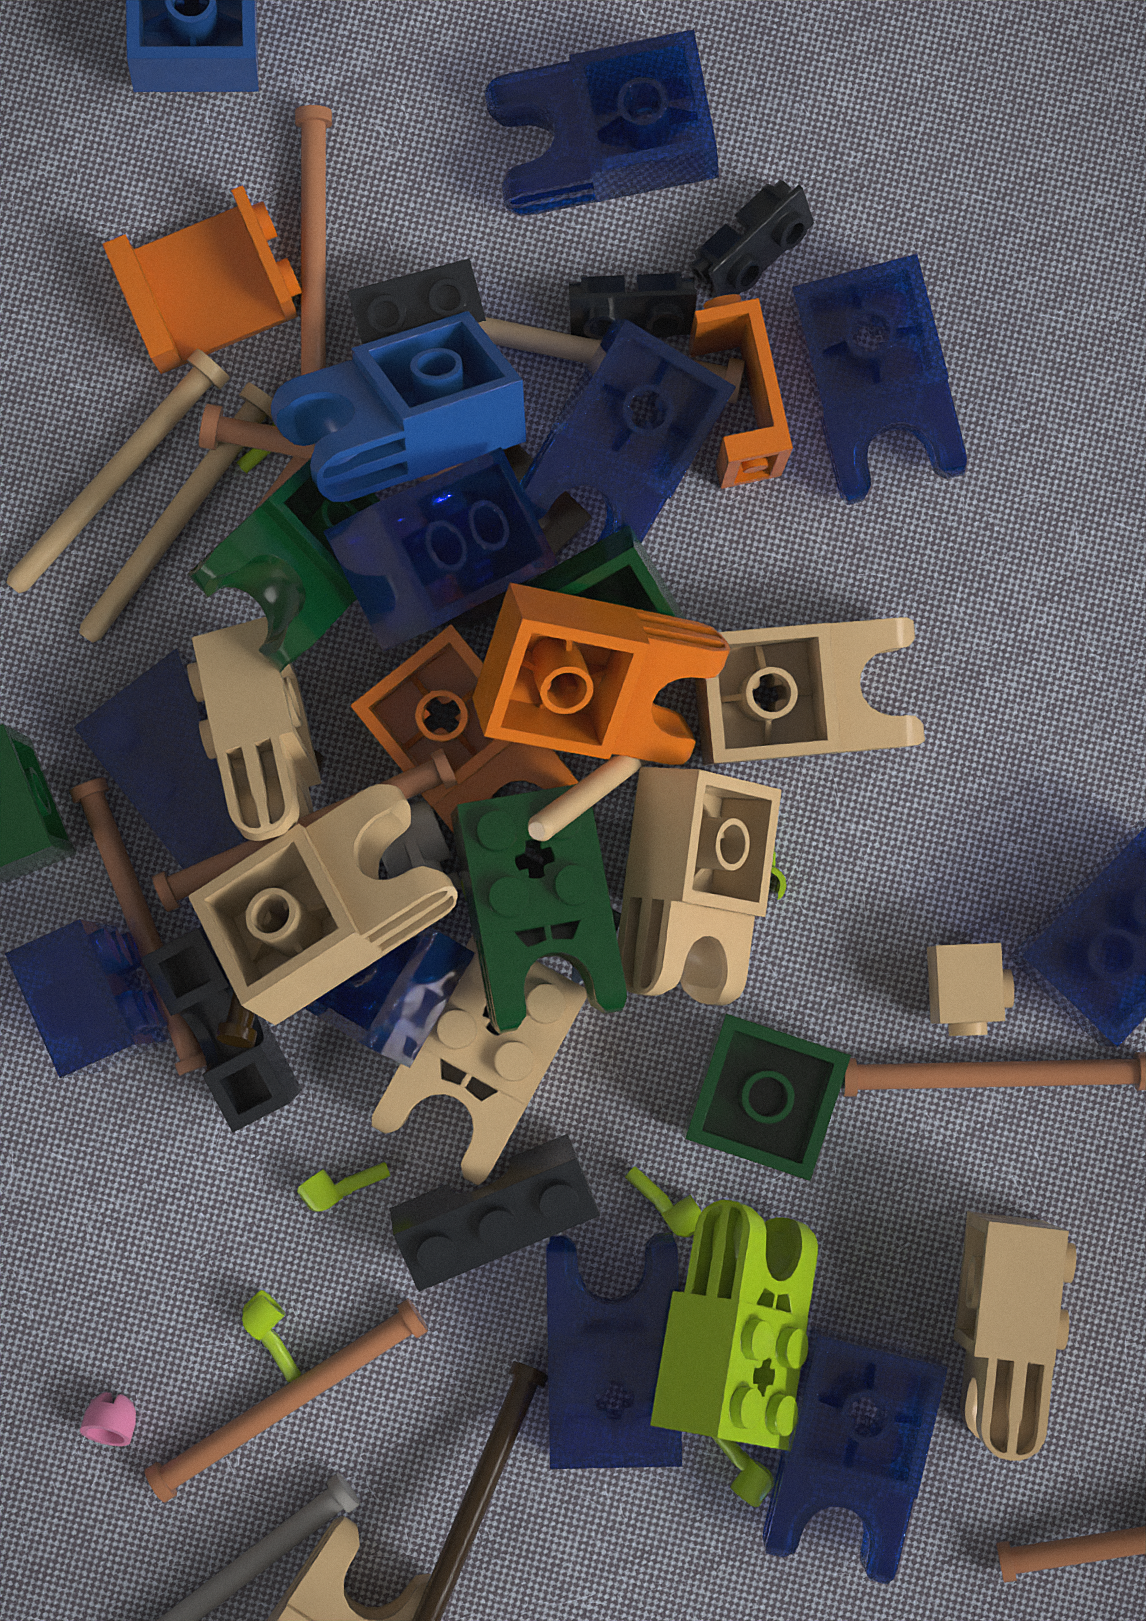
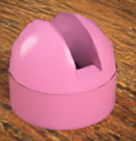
(109, 1422)

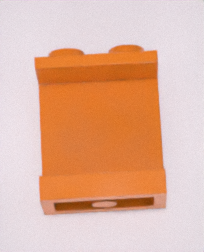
(205, 283)
(758, 453)

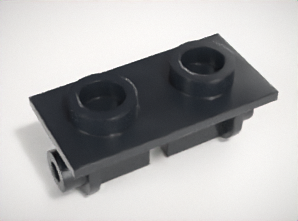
(774, 223)
(415, 300)
(660, 306)

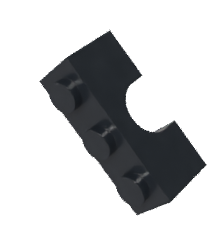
(195, 986)
(457, 1232)

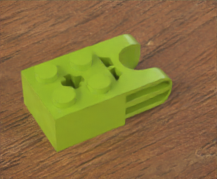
(738, 1329)

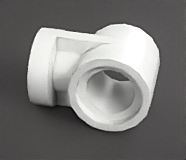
(419, 845)

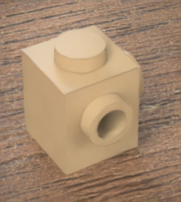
(968, 987)

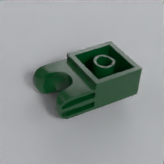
(286, 565)
(528, 918)

